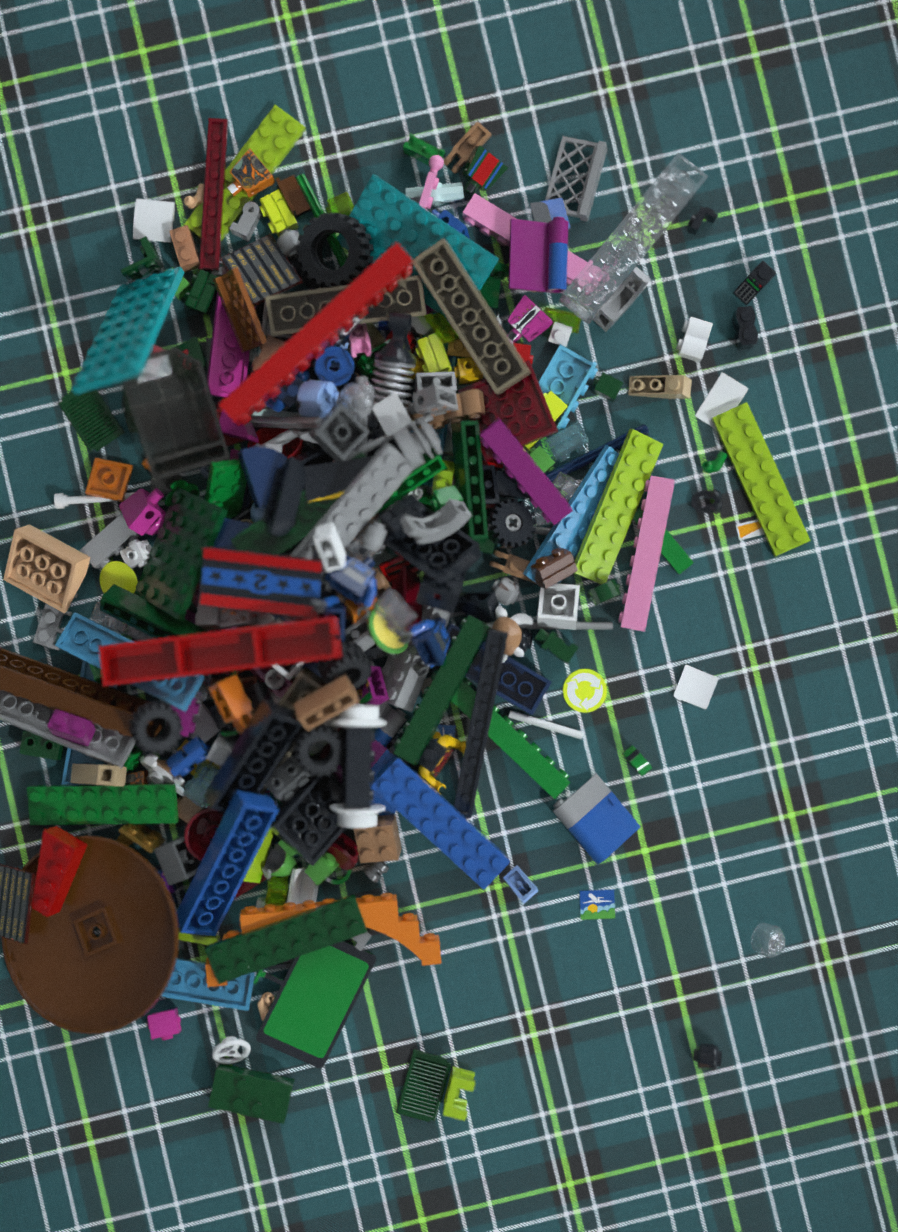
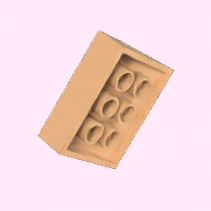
(45, 567)

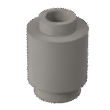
(374, 537)

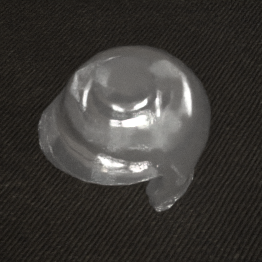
(768, 940)

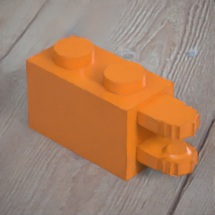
(232, 702)

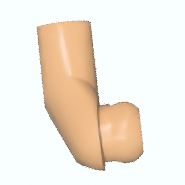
(193, 202)
(264, 1003)

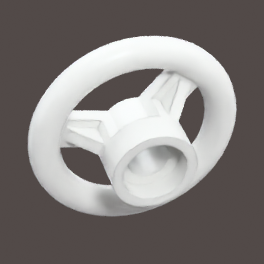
(229, 1048)

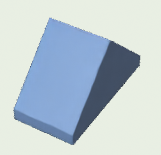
(520, 884)

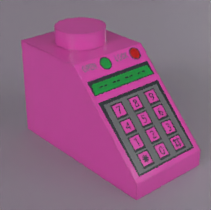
(242, 432)

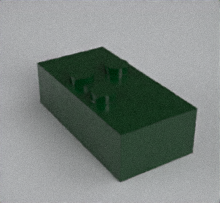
(251, 1093)

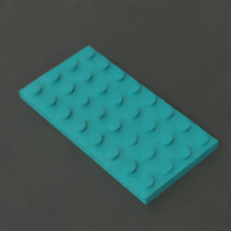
(399, 219)
(128, 331)

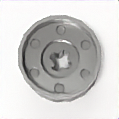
(418, 442)

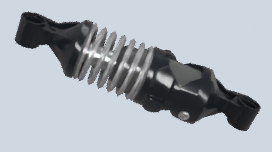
(394, 356)

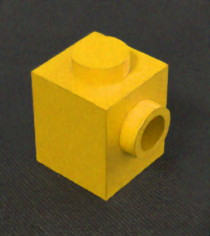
(467, 371)

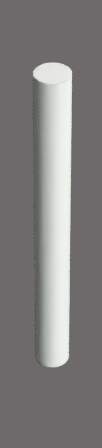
(545, 724)

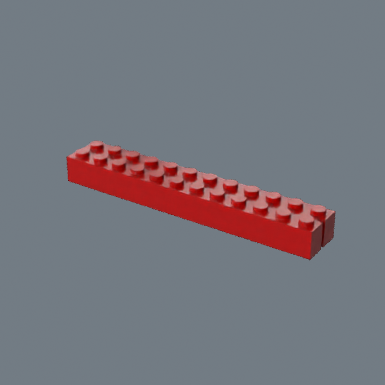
(316, 335)
(220, 651)

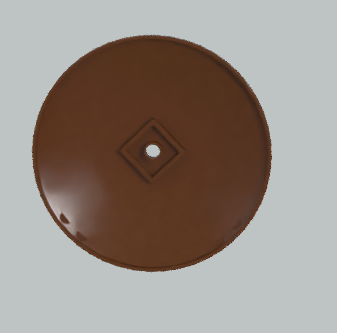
(108, 979)

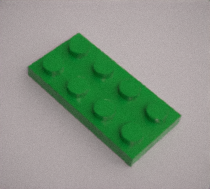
(226, 486)

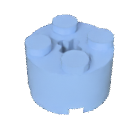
(317, 398)

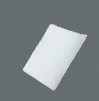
(695, 687)

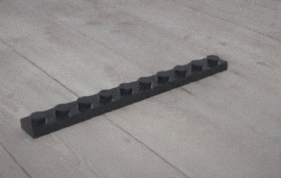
(480, 721)

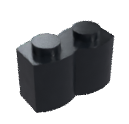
(743, 323)

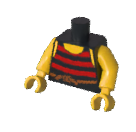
(436, 756)

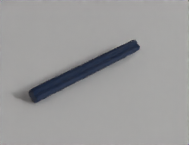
(592, 455)

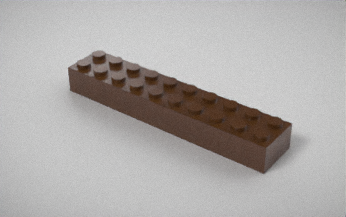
(71, 694)

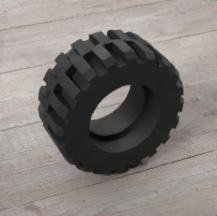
(312, 243)

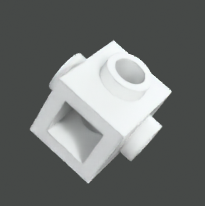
(136, 553)

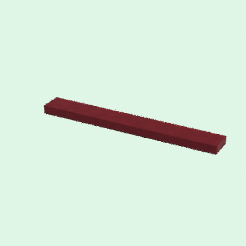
(213, 194)

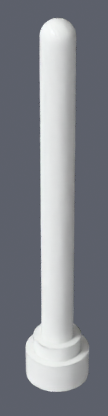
(62, 500)

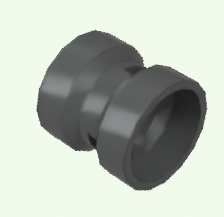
(375, 870)

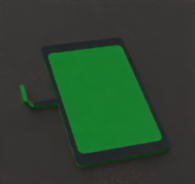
(315, 1001)

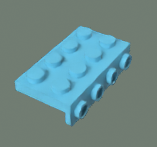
(567, 379)

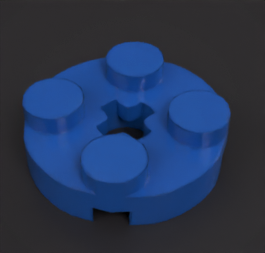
(337, 355)

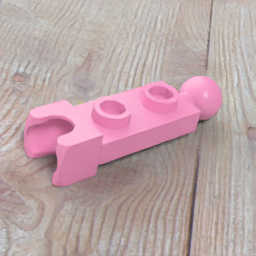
(435, 163)
(360, 341)

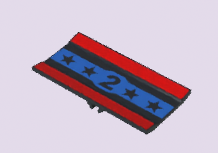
(260, 582)

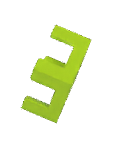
(452, 1105)

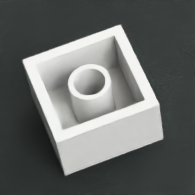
(558, 606)

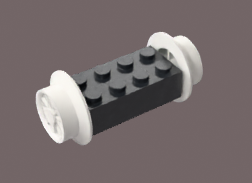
(356, 767)

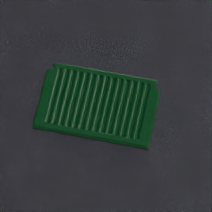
(91, 418)
(423, 1086)

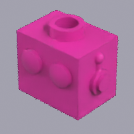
(164, 1024)

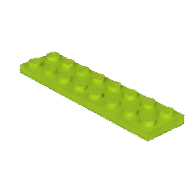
(270, 144)
(760, 479)
(617, 506)

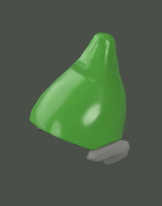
(279, 863)

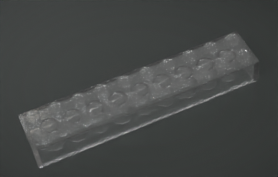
(633, 238)

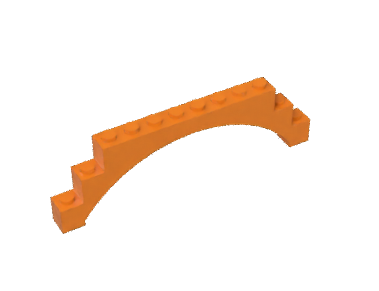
(378, 914)

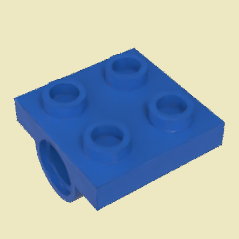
(182, 761)

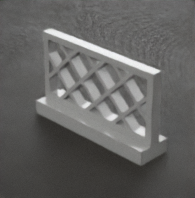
(592, 176)

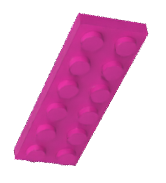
(226, 363)

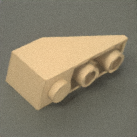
(660, 386)
(98, 774)

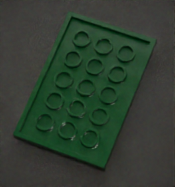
(177, 552)

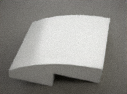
(153, 220)

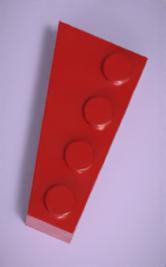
(56, 869)

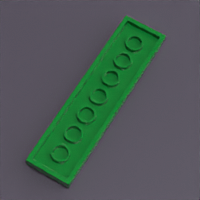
(102, 804)

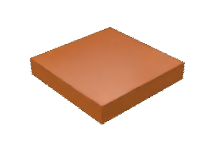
(109, 479)

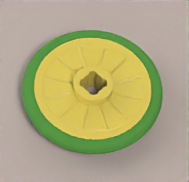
(383, 636)

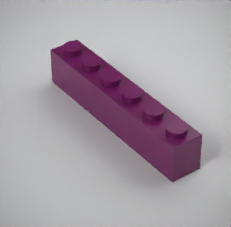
(526, 471)

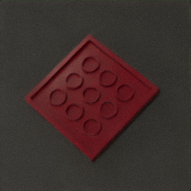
(519, 408)

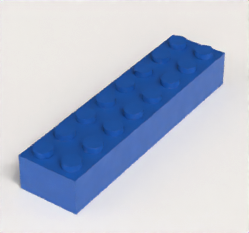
(440, 821)
(226, 863)

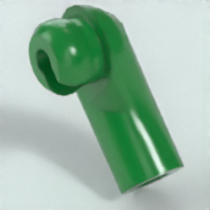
(714, 465)

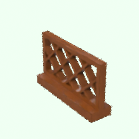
(239, 310)

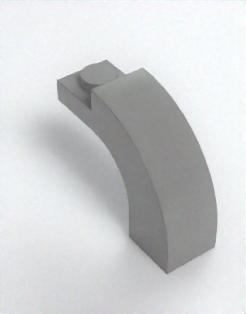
(622, 299)
(439, 525)

